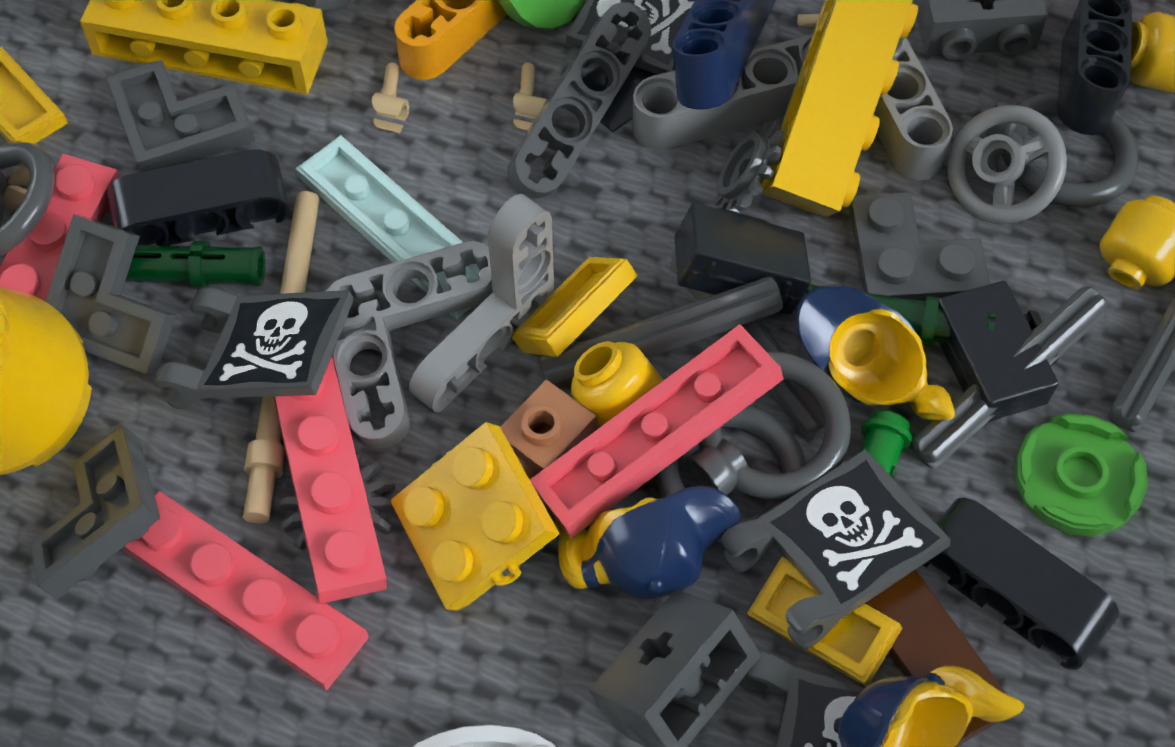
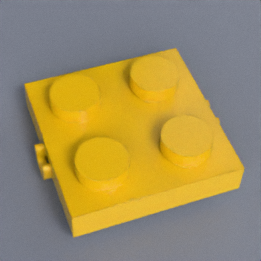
(474, 517)

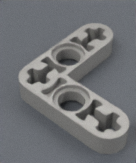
(521, 281)
(373, 324)

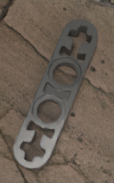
(578, 98)

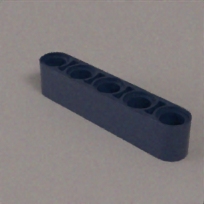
(715, 49)

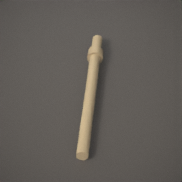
(266, 454)

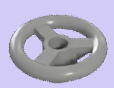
(989, 149)

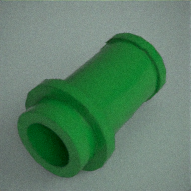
(885, 438)

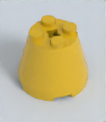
(40, 381)

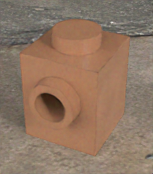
(547, 427)

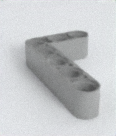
(911, 116)

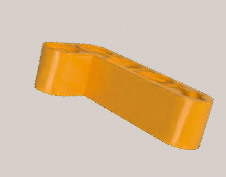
(439, 32)

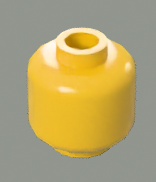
(1154, 52)
(1141, 243)
(612, 379)

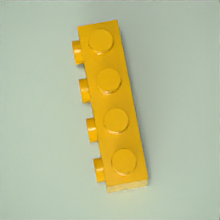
(222, 39)
(836, 101)

